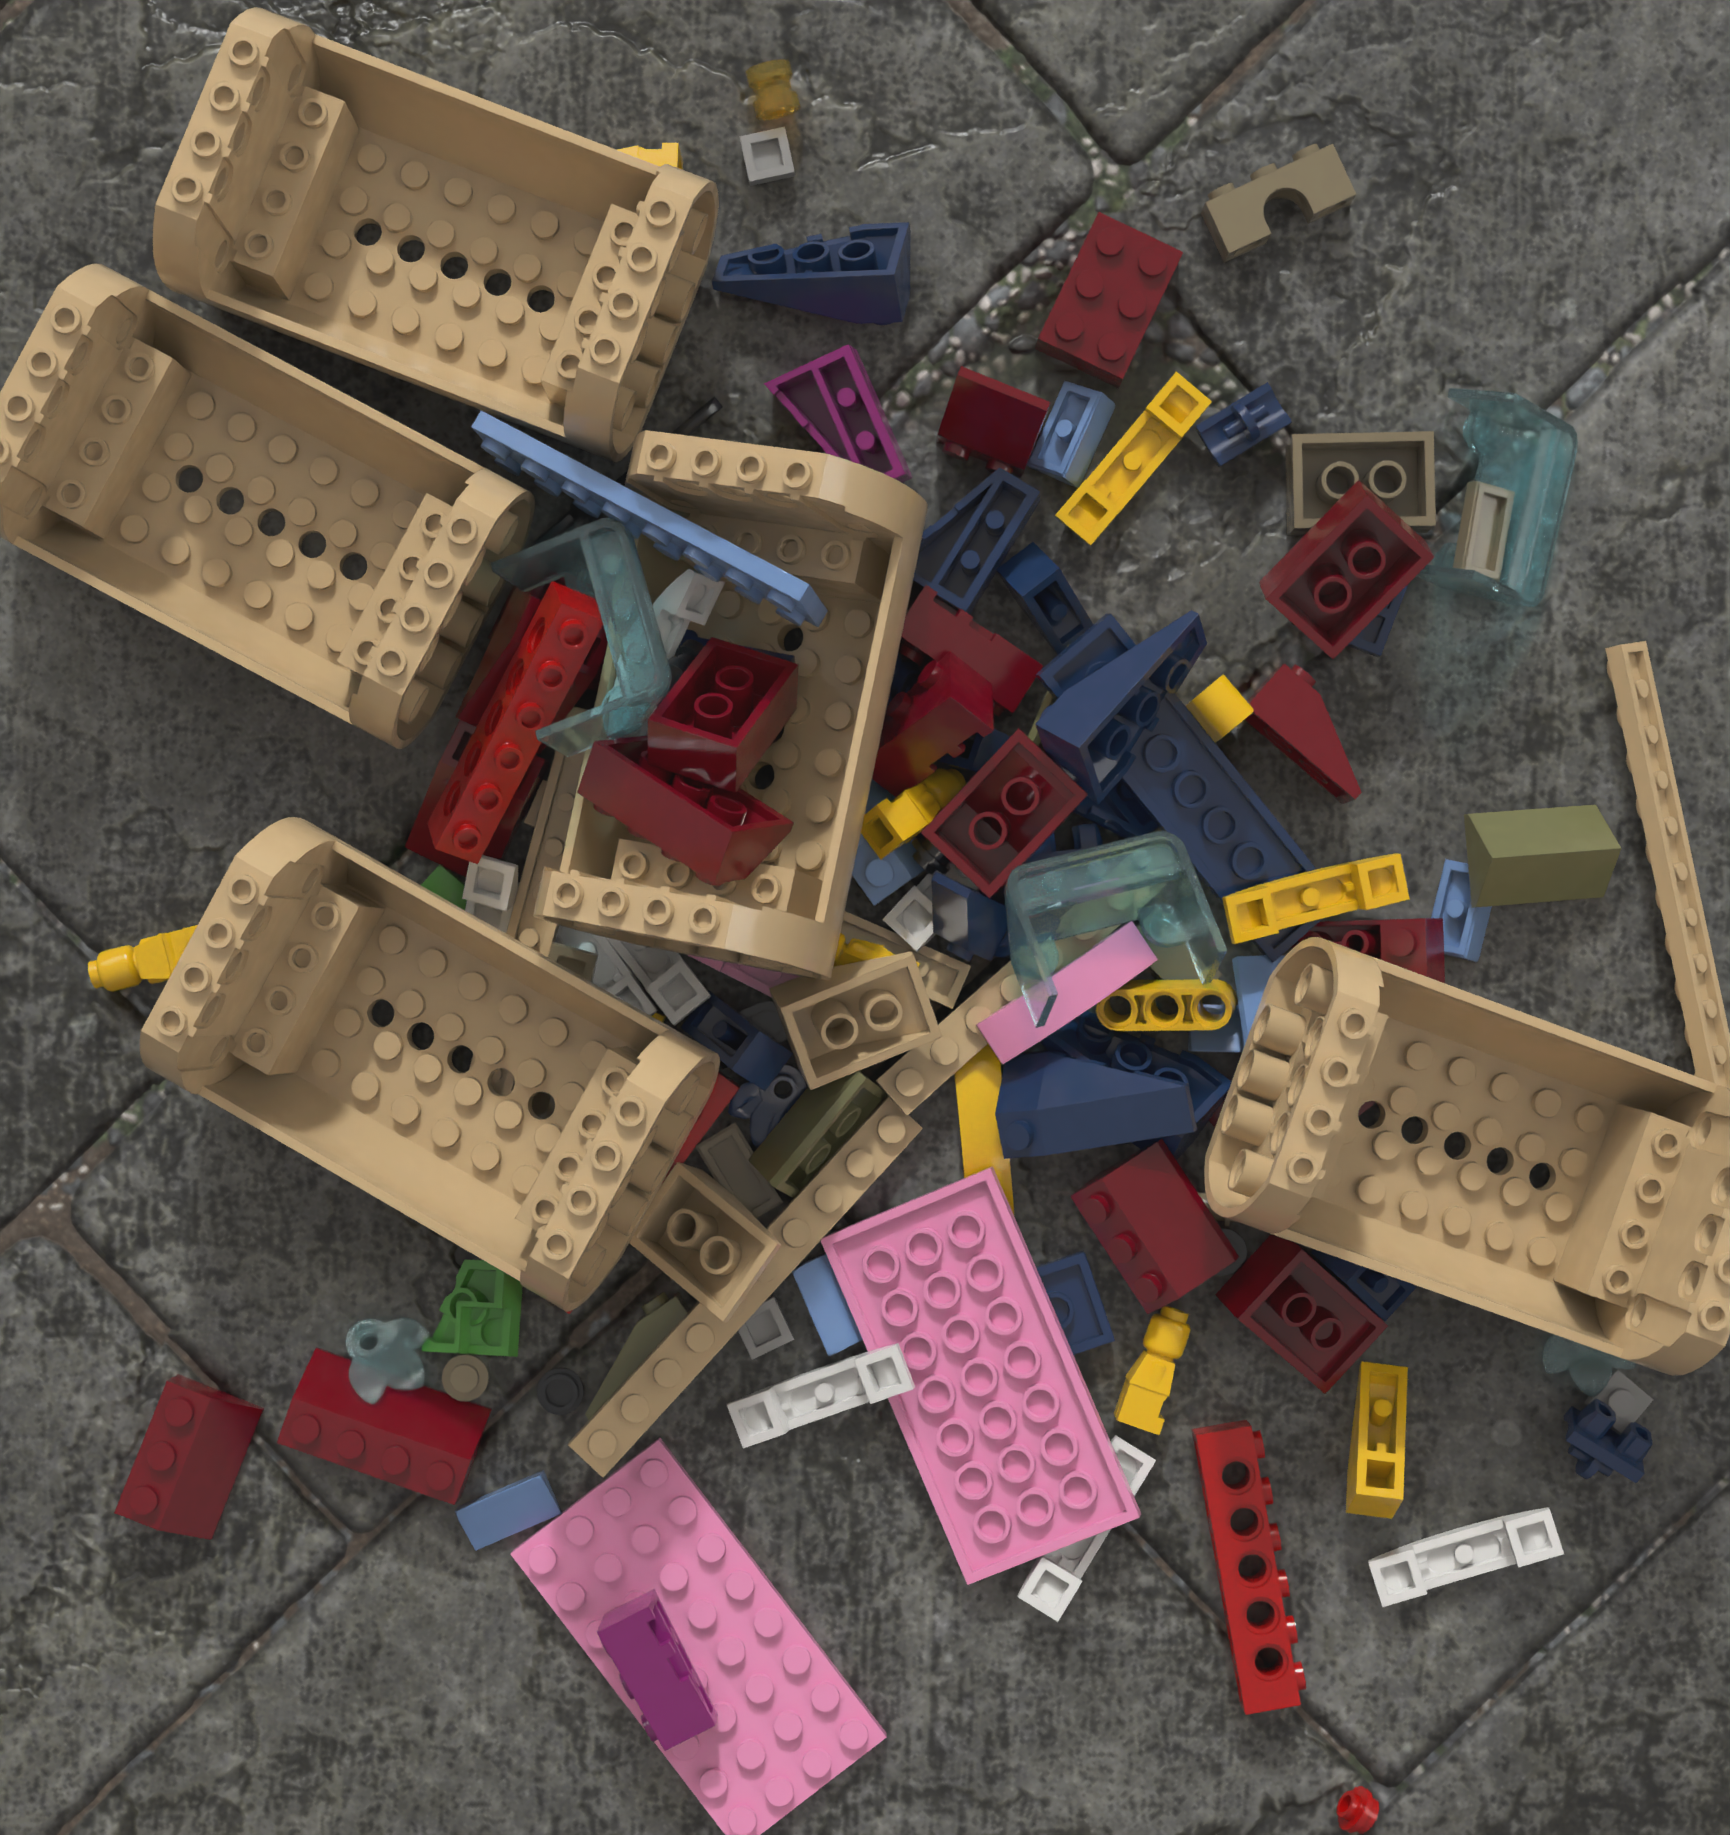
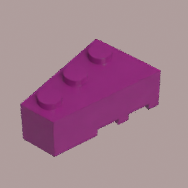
(842, 411)
(656, 1671)

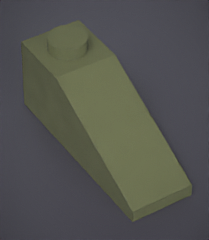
(659, 1320)

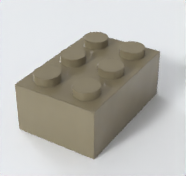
(1390, 464)

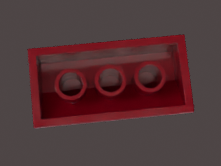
(691, 821)
(405, 1438)

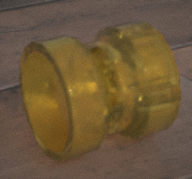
(773, 89)

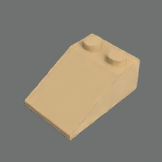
(855, 1017)
(705, 1240)

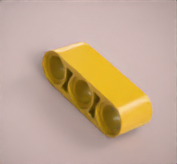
(1219, 708)
(1186, 993)

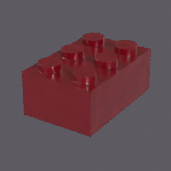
(1108, 300)
(1346, 569)
(722, 714)

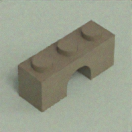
(1312, 181)

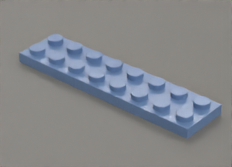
(670, 532)

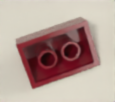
(1154, 1226)
(189, 1459)

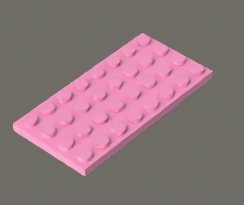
(997, 1393)
(779, 1699)

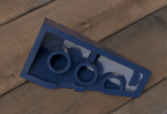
(841, 278)
(1106, 712)
(1090, 1040)
(1074, 1105)

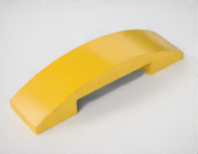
(1133, 459)
(1315, 896)
(977, 1098)

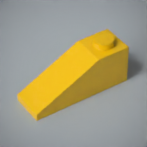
(1378, 1441)

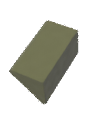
(1539, 855)
(815, 1130)

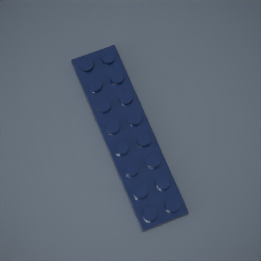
(1193, 788)

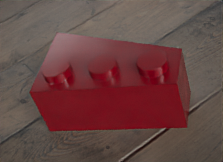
(937, 628)
(932, 720)

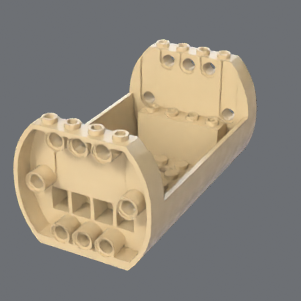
(318, 139)
(136, 390)
(858, 549)
(282, 1034)
(1608, 1253)

